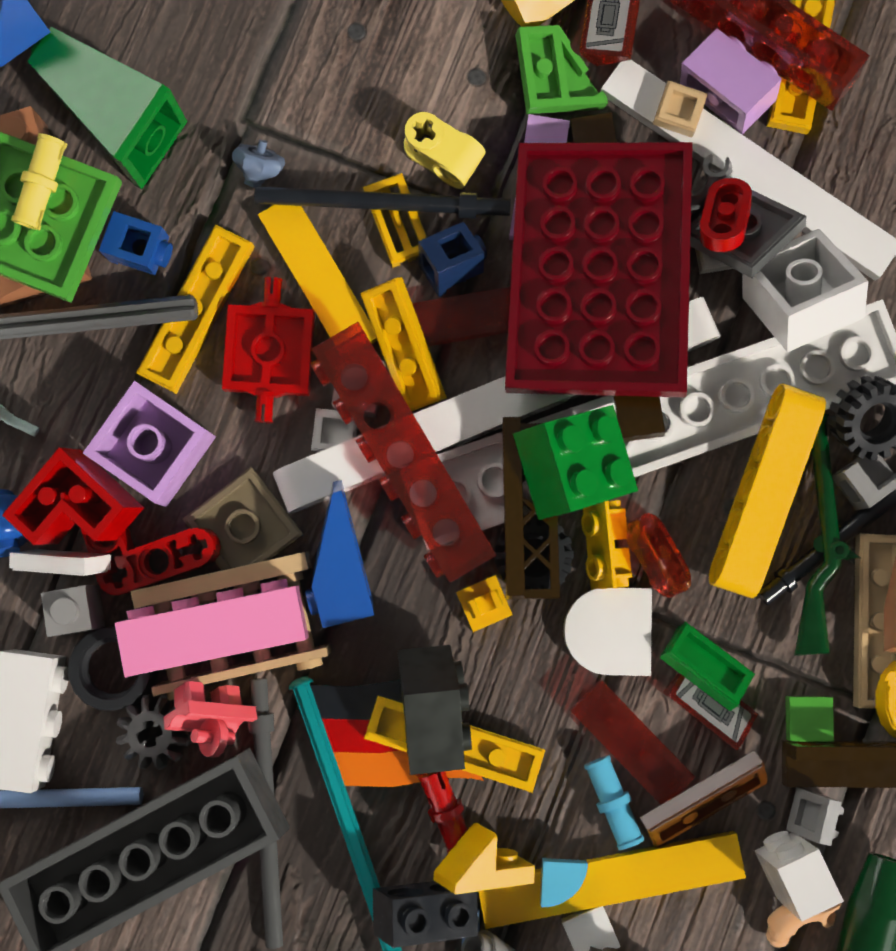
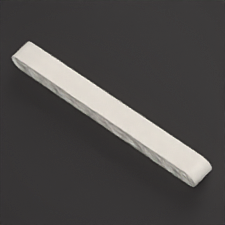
(445, 426)

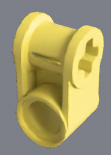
(448, 151)

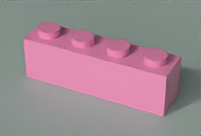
(211, 630)

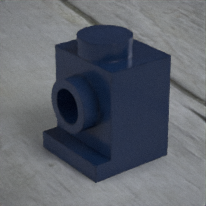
(451, 257)

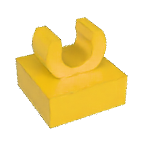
(484, 603)

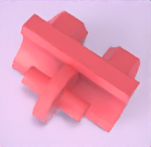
(212, 722)

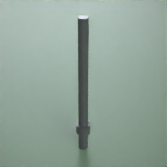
(268, 855)

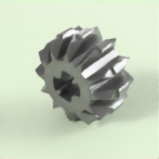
(142, 718)

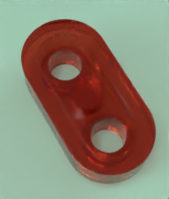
(658, 555)

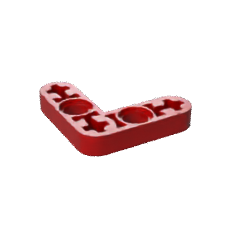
(137, 559)

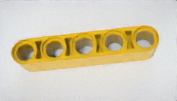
(766, 490)

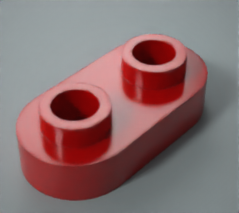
(725, 215)

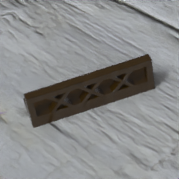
(515, 522)
(839, 764)

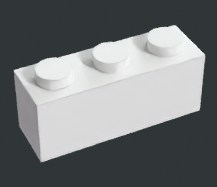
(29, 717)

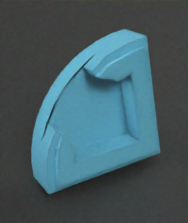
(560, 880)

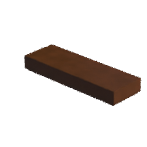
(705, 799)

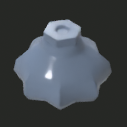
(257, 163)

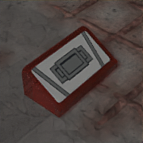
(609, 31)
(727, 725)

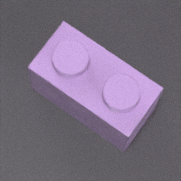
(735, 81)

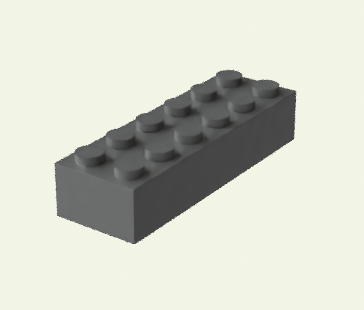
(145, 856)

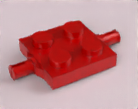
(268, 350)

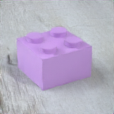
(149, 445)

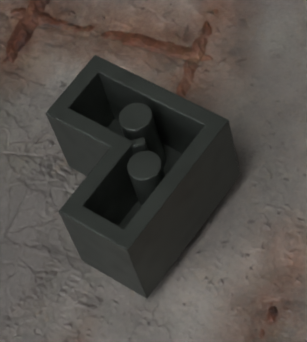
(432, 707)

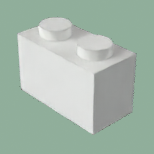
(798, 875)

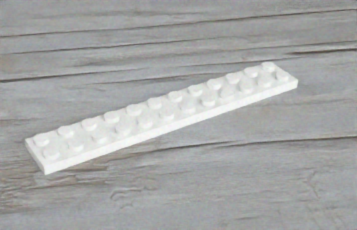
(721, 407)

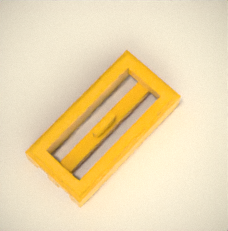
(409, 253)

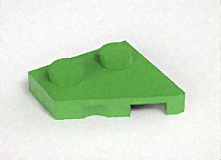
(553, 73)

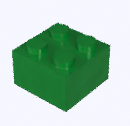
(575, 462)

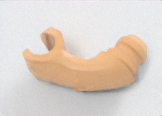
(784, 924)

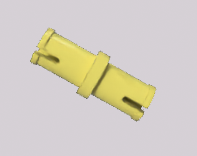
(39, 181)

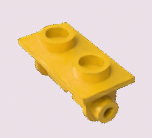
(606, 564)

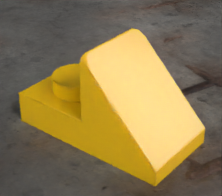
(480, 866)

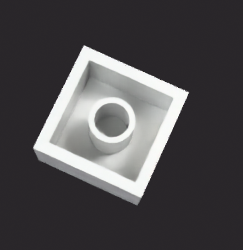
(806, 291)

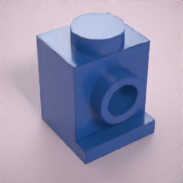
(124, 237)

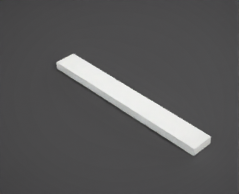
(855, 236)

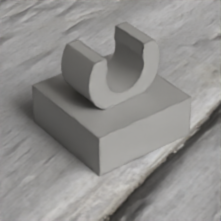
(814, 816)

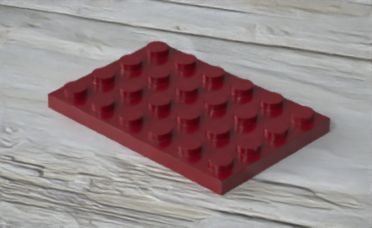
(600, 270)

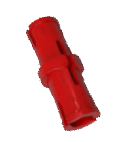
(444, 807)

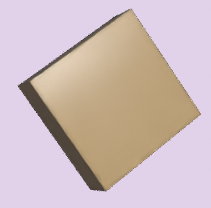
(680, 109)

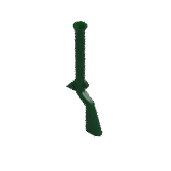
(812, 631)

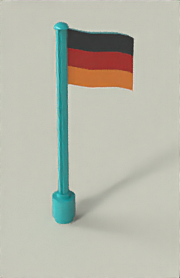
(337, 727)

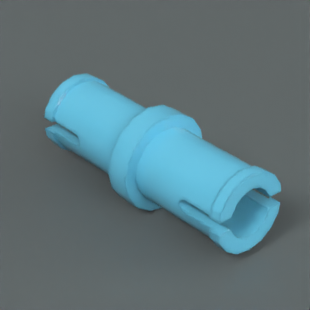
(614, 802)

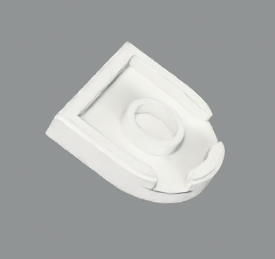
(611, 631)

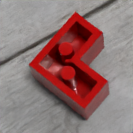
(68, 493)

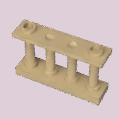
(205, 589)

